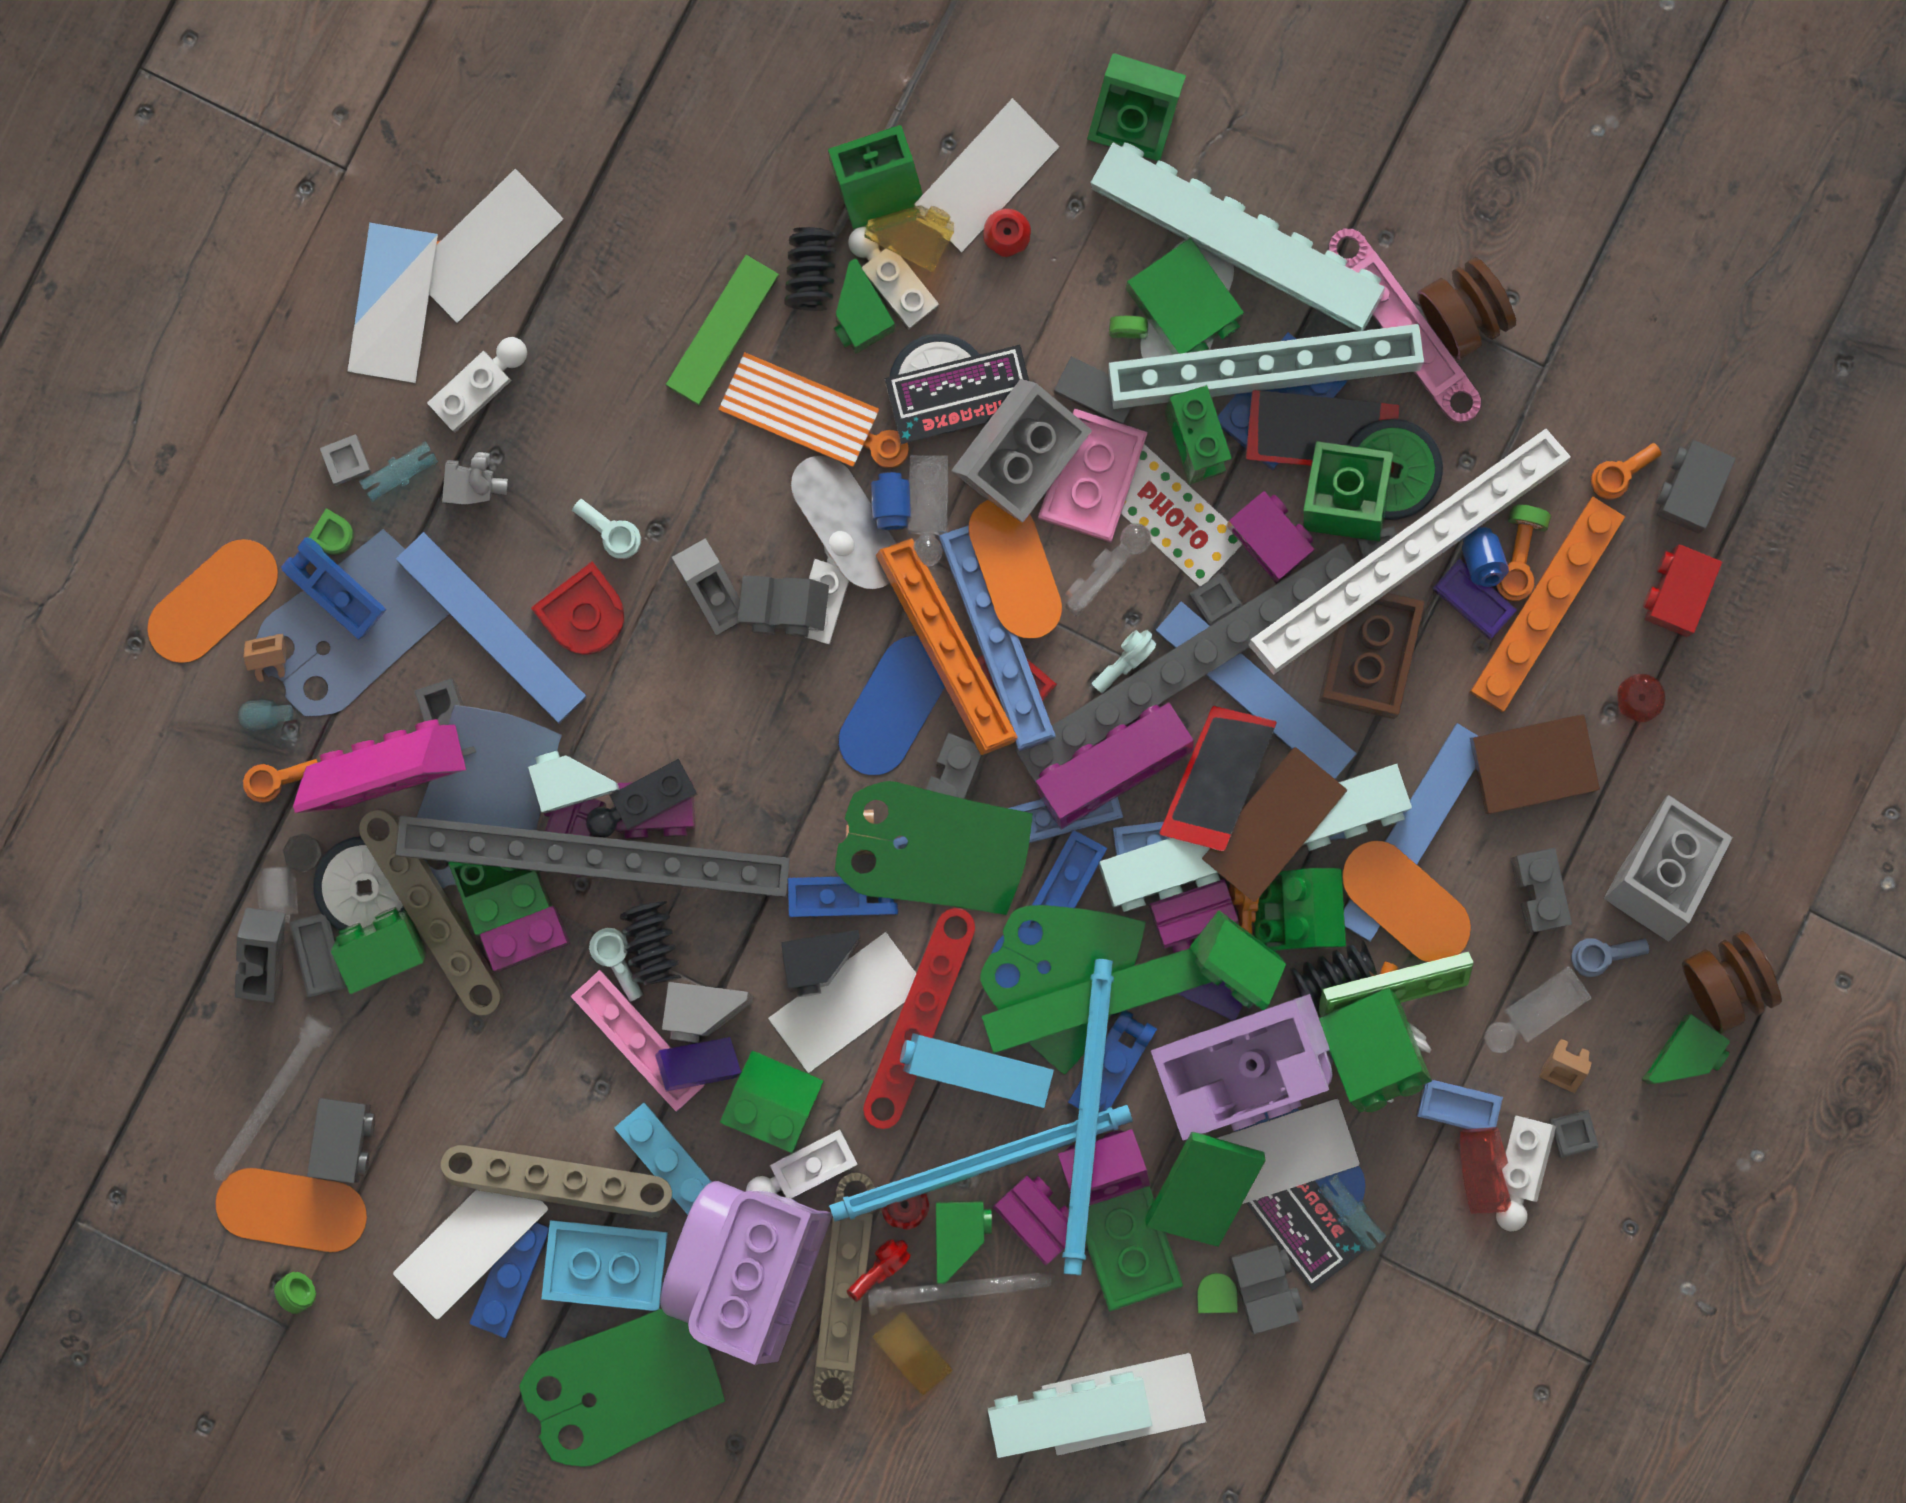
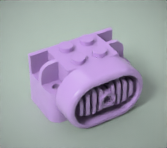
(1246, 1068)
(742, 1269)

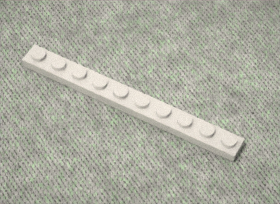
(1409, 551)

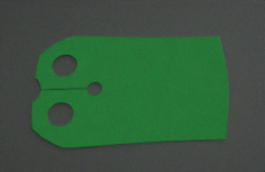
(954, 854)
(643, 1382)

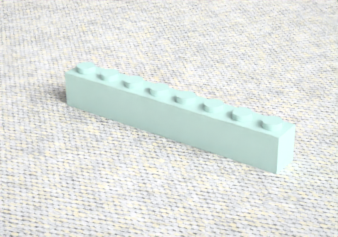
(1237, 236)
(1267, 365)
(1174, 862)

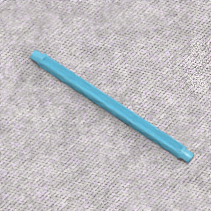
(1088, 1117)
(972, 1166)

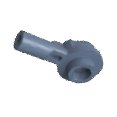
(1592, 956)

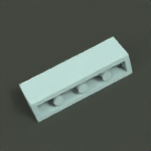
(1069, 1416)

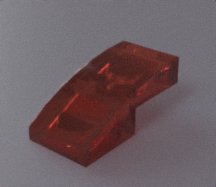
(1482, 1168)

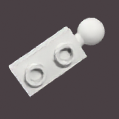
(893, 280)
(477, 383)
(829, 574)
(807, 1167)
(1525, 1170)

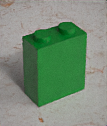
(1185, 300)
(1375, 1051)

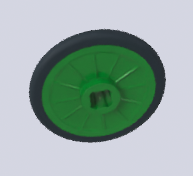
(1419, 463)

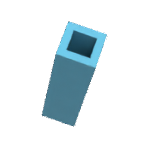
(976, 1070)

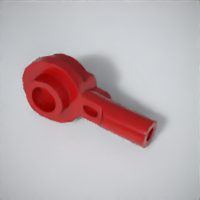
(890, 1258)

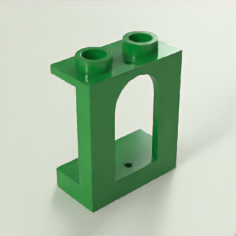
(1196, 424)

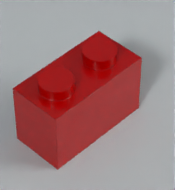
(1681, 590)

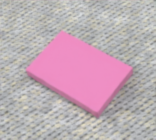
(1096, 479)

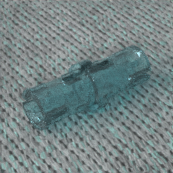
(398, 471)
(1351, 1213)

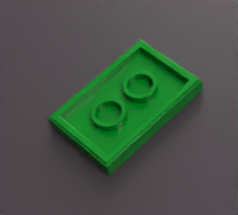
(1205, 1189)
(1126, 1254)

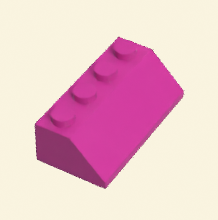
(380, 768)

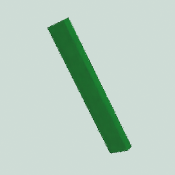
(1071, 1005)

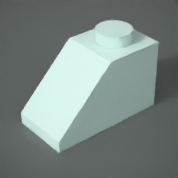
(566, 782)

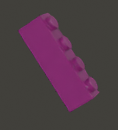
(1114, 764)

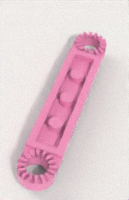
(1439, 371)

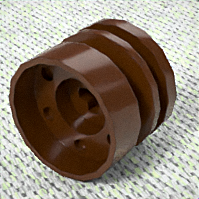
(1473, 304)
(1739, 978)

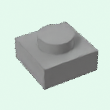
(345, 460)

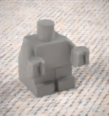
(471, 484)

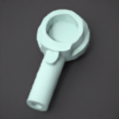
(620, 538)
(1136, 650)
(609, 950)

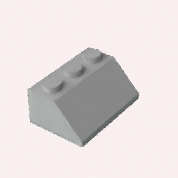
(1022, 449)
(700, 1010)

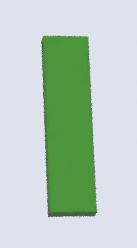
(722, 330)
(1405, 983)

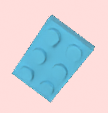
(604, 1265)

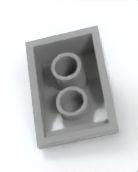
(1669, 869)

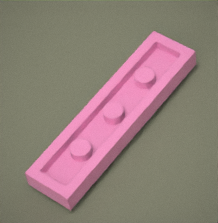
(629, 1033)

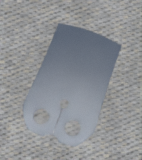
(353, 662)
(497, 778)

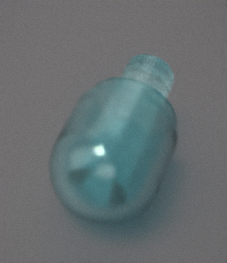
(263, 714)

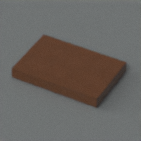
(1534, 764)

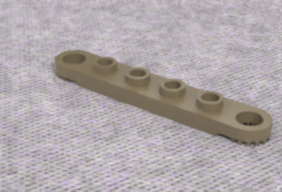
(433, 915)
(556, 1181)
(839, 1312)

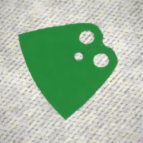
(1070, 944)

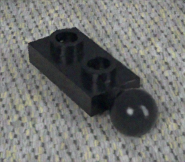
(643, 800)

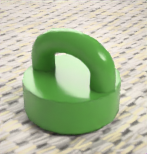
(295, 1292)

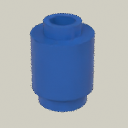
(891, 501)
(1484, 557)

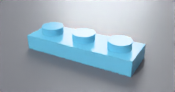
(663, 1155)

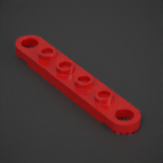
(919, 1014)

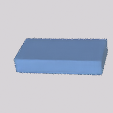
(1459, 1106)

